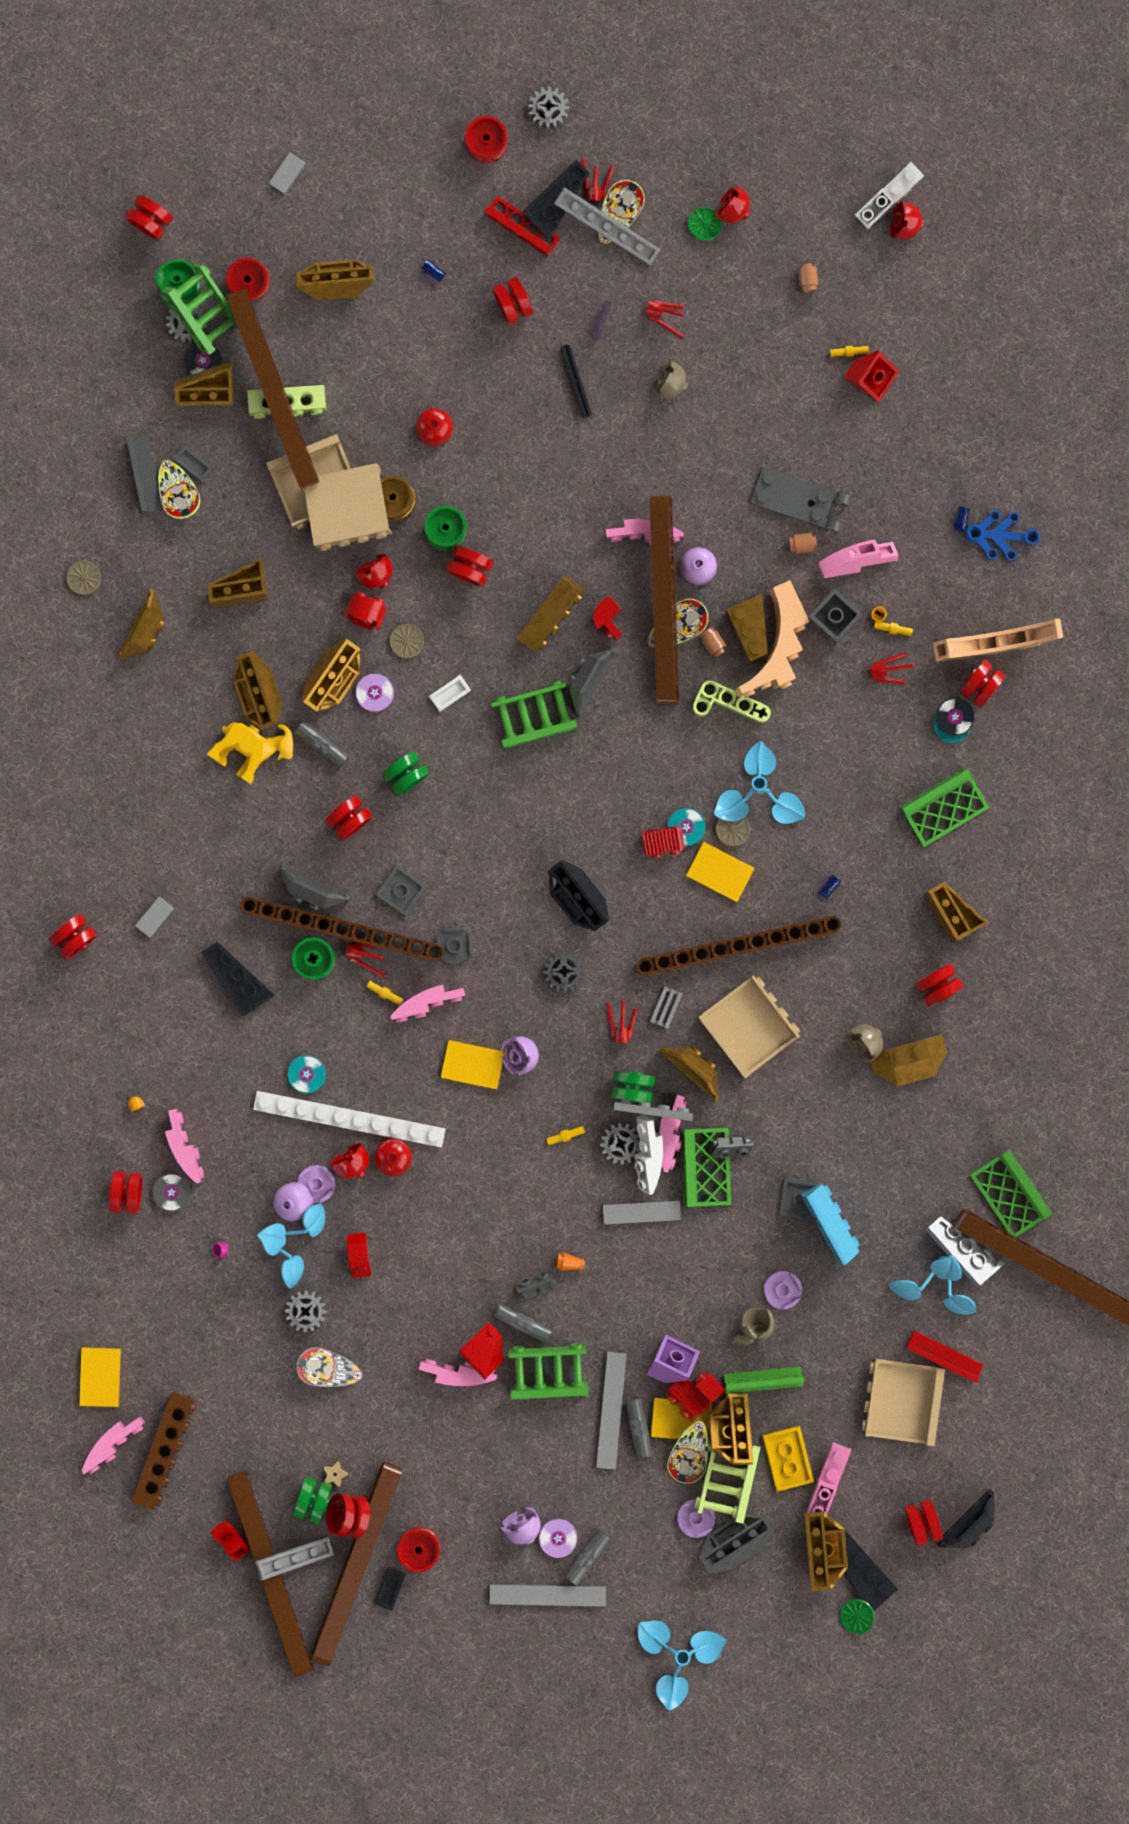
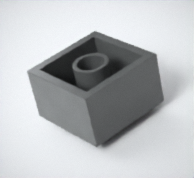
(834, 616)

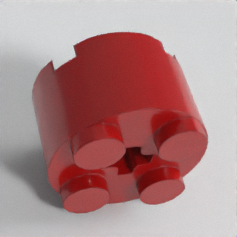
(365, 611)

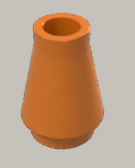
(568, 1262)

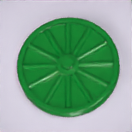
(704, 224)
(857, 1616)

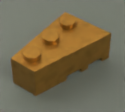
(206, 387)
(239, 587)
(749, 627)
(953, 913)

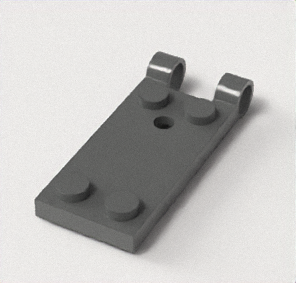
(790, 498)

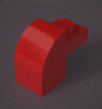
(604, 614)
(358, 1255)
(231, 1540)

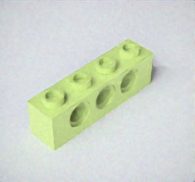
(296, 394)

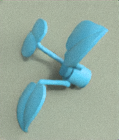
(759, 761)
(274, 1239)
(944, 1268)
(705, 1645)

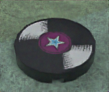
(196, 361)
(955, 716)

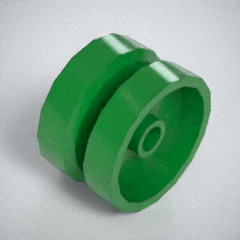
(173, 275)
(435, 534)
(404, 772)
(302, 958)
(633, 1086)
(314, 1501)

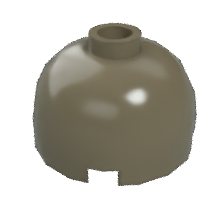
(670, 381)
(866, 1040)

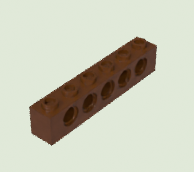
(142, 1495)

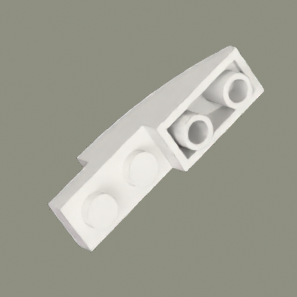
(889, 195)
(650, 1158)

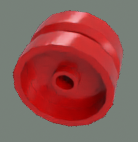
(483, 150)
(148, 217)
(244, 268)
(515, 299)
(470, 565)
(982, 683)
(347, 816)
(71, 935)
(939, 985)
(125, 1192)
(347, 1515)
(923, 1523)
(422, 1538)

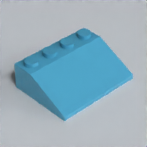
(830, 1223)

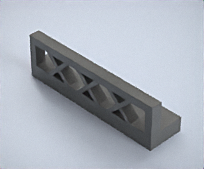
(144, 474)

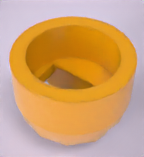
(876, 617)
(135, 1103)

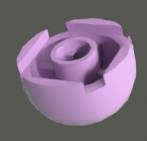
(694, 574)
(520, 1055)
(292, 1201)
(522, 1527)

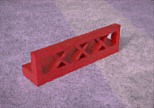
(519, 229)
(945, 1356)

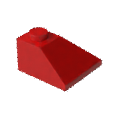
(872, 375)
(484, 1350)

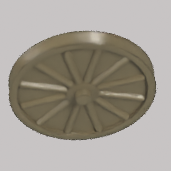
(83, 577)
(406, 641)
(733, 832)

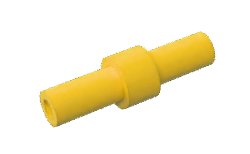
(849, 351)
(893, 628)
(384, 993)
(565, 1135)

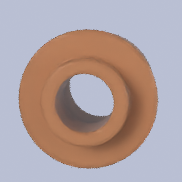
(808, 278)
(802, 543)
(713, 642)

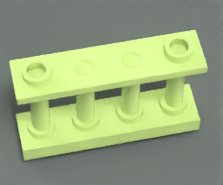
(742, 1493)

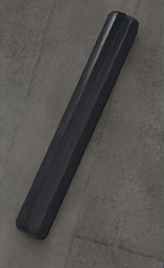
(575, 381)

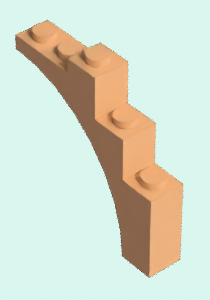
(789, 618)
(998, 642)

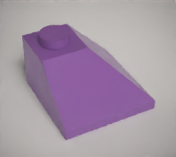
(673, 1361)

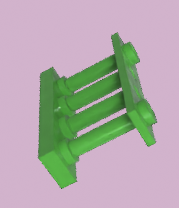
(184, 311)
(530, 734)
(559, 1388)

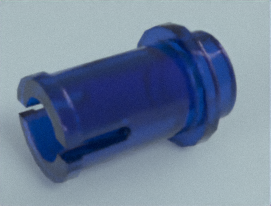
(433, 271)
(961, 520)
(829, 886)

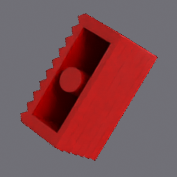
(663, 841)
(708, 1386)
(688, 1399)

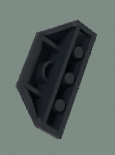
(577, 896)
(970, 1524)

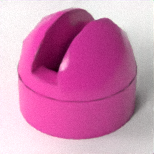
(220, 1246)

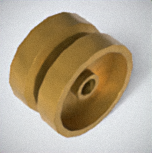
(405, 499)

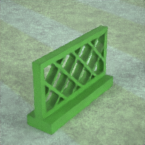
(936, 792)
(689, 1169)
(1025, 1185)
(763, 1380)

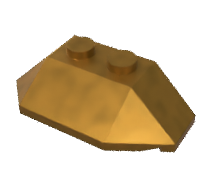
(335, 279)
(144, 628)
(332, 676)
(257, 690)
(911, 1061)
(695, 1068)
(731, 1430)
(824, 1550)

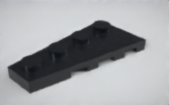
(543, 211)
(238, 982)
(866, 1576)

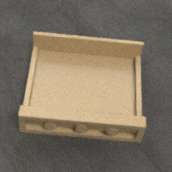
(326, 457)
(347, 507)
(749, 1026)
(903, 1401)

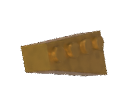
(550, 613)

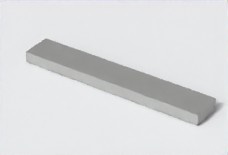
(607, 226)
(611, 1410)
(547, 1595)

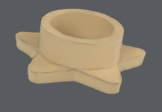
(335, 1469)

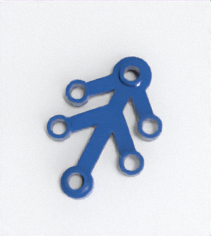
(999, 536)

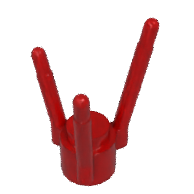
(595, 193)
(656, 309)
(879, 670)
(355, 952)
(621, 1033)

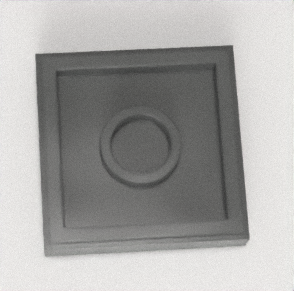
(401, 890)
(792, 1203)

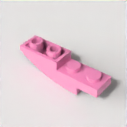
(635, 529)
(854, 557)
(419, 1003)
(671, 1141)
(185, 1155)
(449, 1376)
(105, 1448)
(829, 1479)

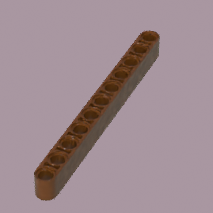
(273, 389)
(664, 600)
(334, 923)
(746, 940)
(1043, 1265)
(355, 1566)
(274, 1586)

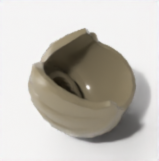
(756, 1325)

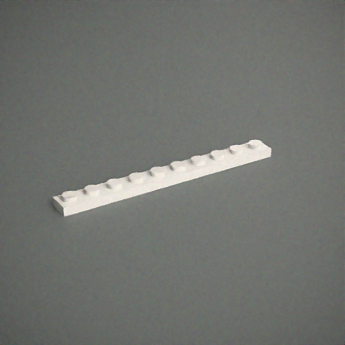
(349, 1119)

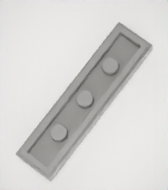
(641, 1212)
(294, 1558)

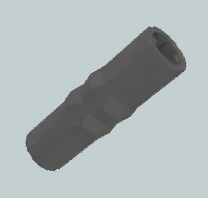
(322, 744)
(522, 1323)
(638, 1428)
(587, 1557)

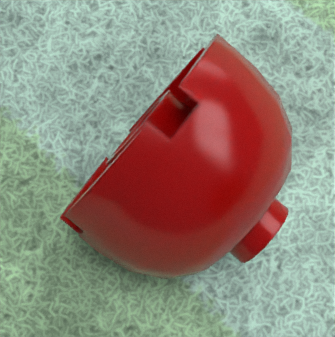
(734, 205)
(906, 221)
(434, 427)
(376, 572)
(393, 1157)
(351, 1163)

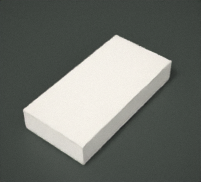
(449, 693)

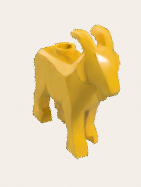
(253, 746)

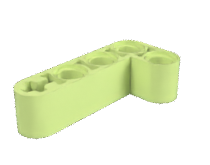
(708, 700)

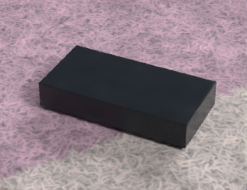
(390, 1588)

